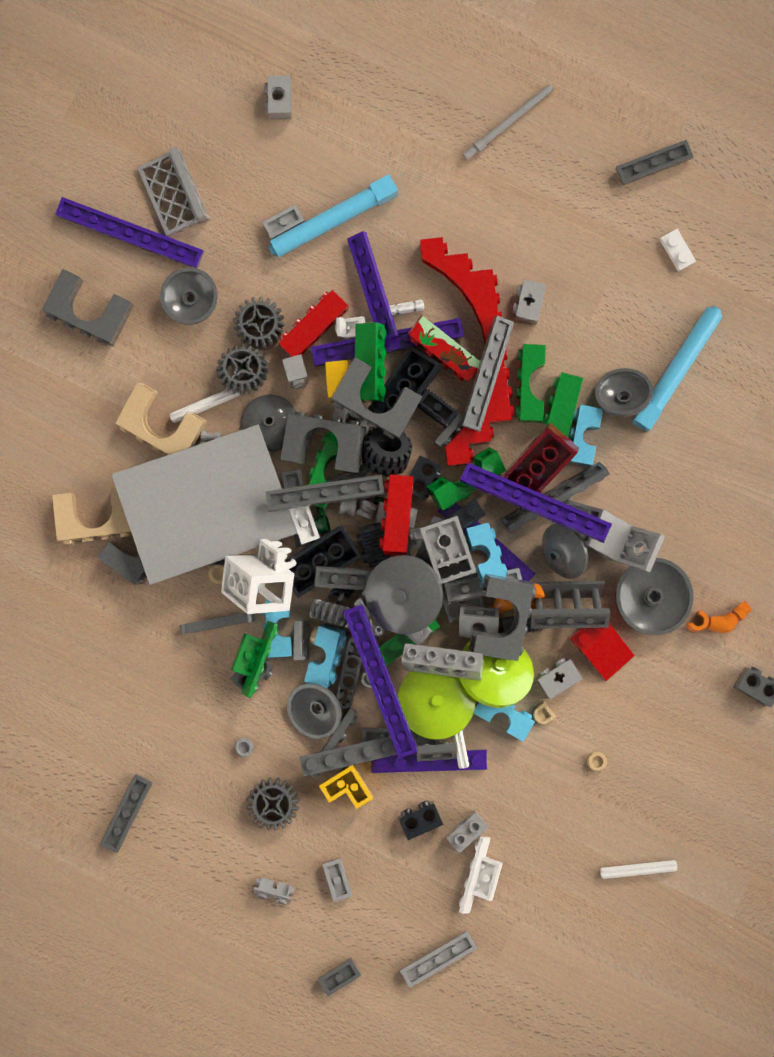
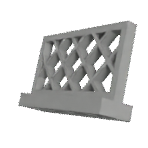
(188, 186)

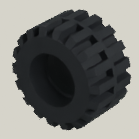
(385, 454)

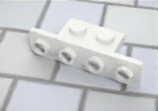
(482, 877)

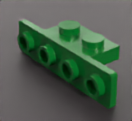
(252, 655)

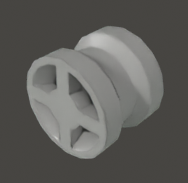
(348, 507)
(366, 509)

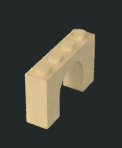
(134, 420)
(71, 529)

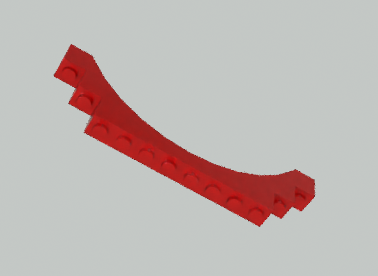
(480, 293)

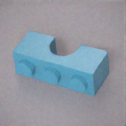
(585, 418)
(482, 538)
(331, 640)
(280, 645)
(518, 725)

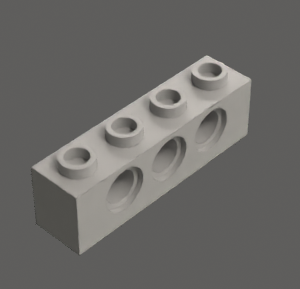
(443, 661)

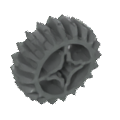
(255, 306)
(232, 359)
(328, 612)
(266, 797)

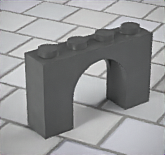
(105, 328)
(348, 396)
(301, 428)
(124, 564)
(509, 642)

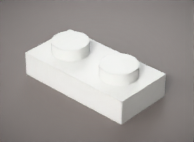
(677, 250)
(304, 524)

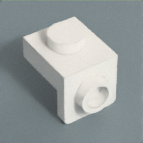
(346, 327)

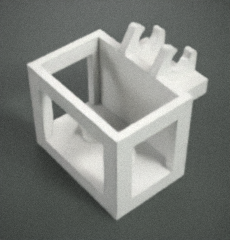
(247, 576)

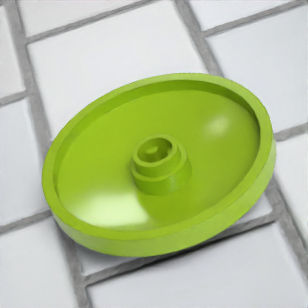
(502, 681)
(435, 704)

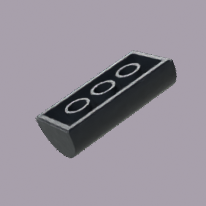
(414, 371)
(330, 550)

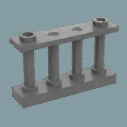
(570, 618)

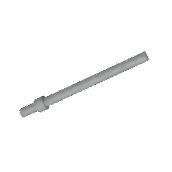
(479, 144)

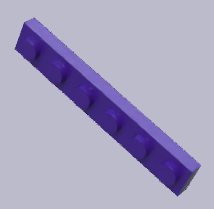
(372, 283)
(507, 558)
(476, 758)

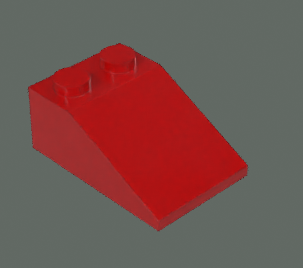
(602, 649)

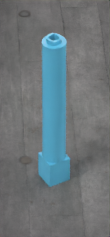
(376, 194)
(678, 367)

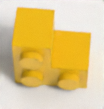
(334, 373)
(347, 782)

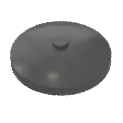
(404, 594)
(654, 600)

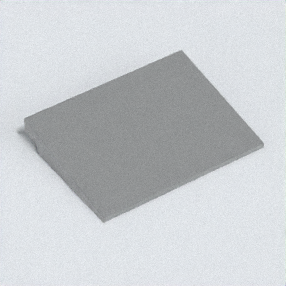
(202, 504)

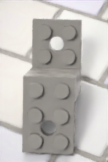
(623, 540)
(450, 562)

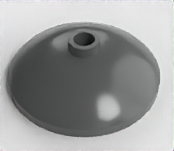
(187, 283)
(624, 392)
(269, 407)
(564, 551)
(307, 714)

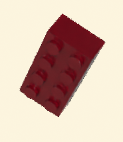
(542, 459)

